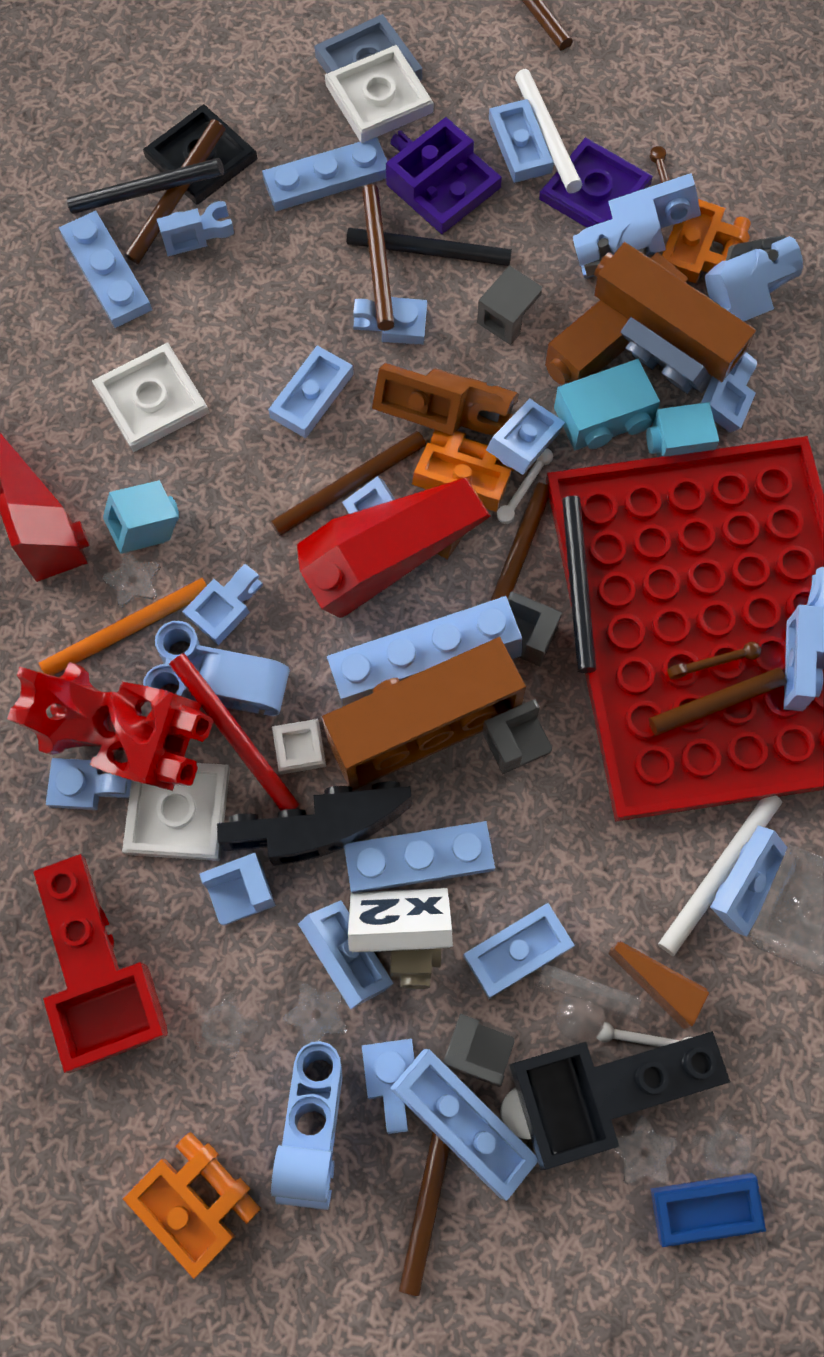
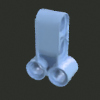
(236, 678)
(305, 1161)

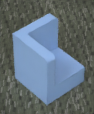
(238, 889)

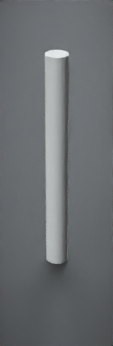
(551, 136)
(717, 875)

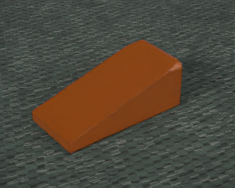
(671, 990)

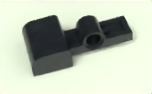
(573, 1102)

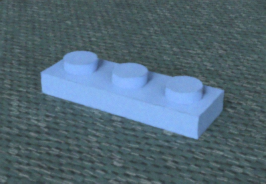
(325, 174)
(105, 269)
(419, 857)
(465, 1124)

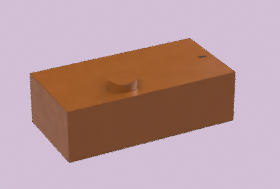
(422, 713)

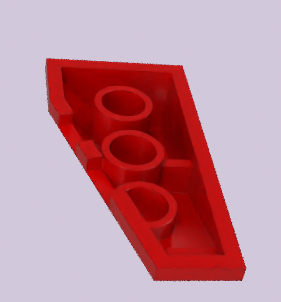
(36, 520)
(377, 546)

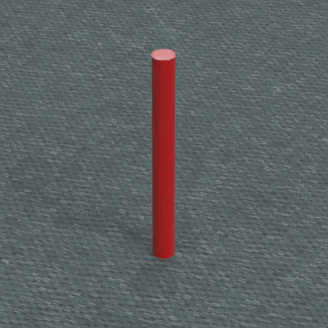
(233, 733)

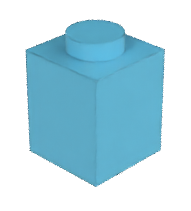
(682, 430)
(140, 516)

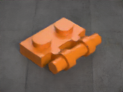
(691, 240)
(456, 457)
(180, 1216)

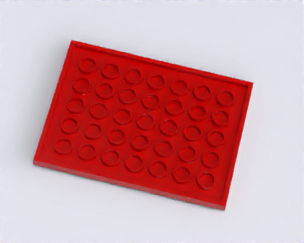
(681, 569)

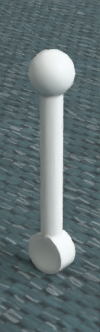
(506, 513)
(609, 1033)

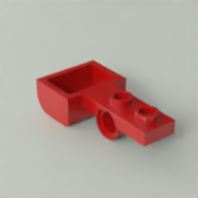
(103, 1007)

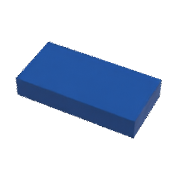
(708, 1210)

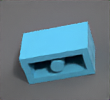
(607, 405)

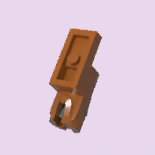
(443, 400)

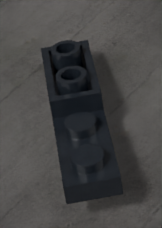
(338, 819)

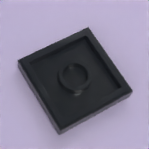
(175, 145)

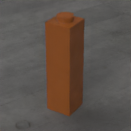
(672, 310)
(592, 339)

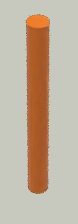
(122, 628)

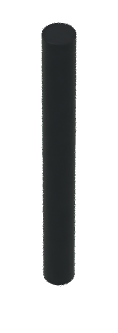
(146, 185)
(435, 247)
(579, 585)

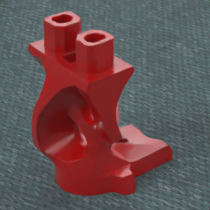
(86, 715)

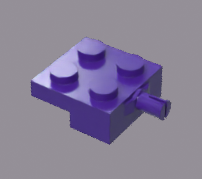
(440, 174)

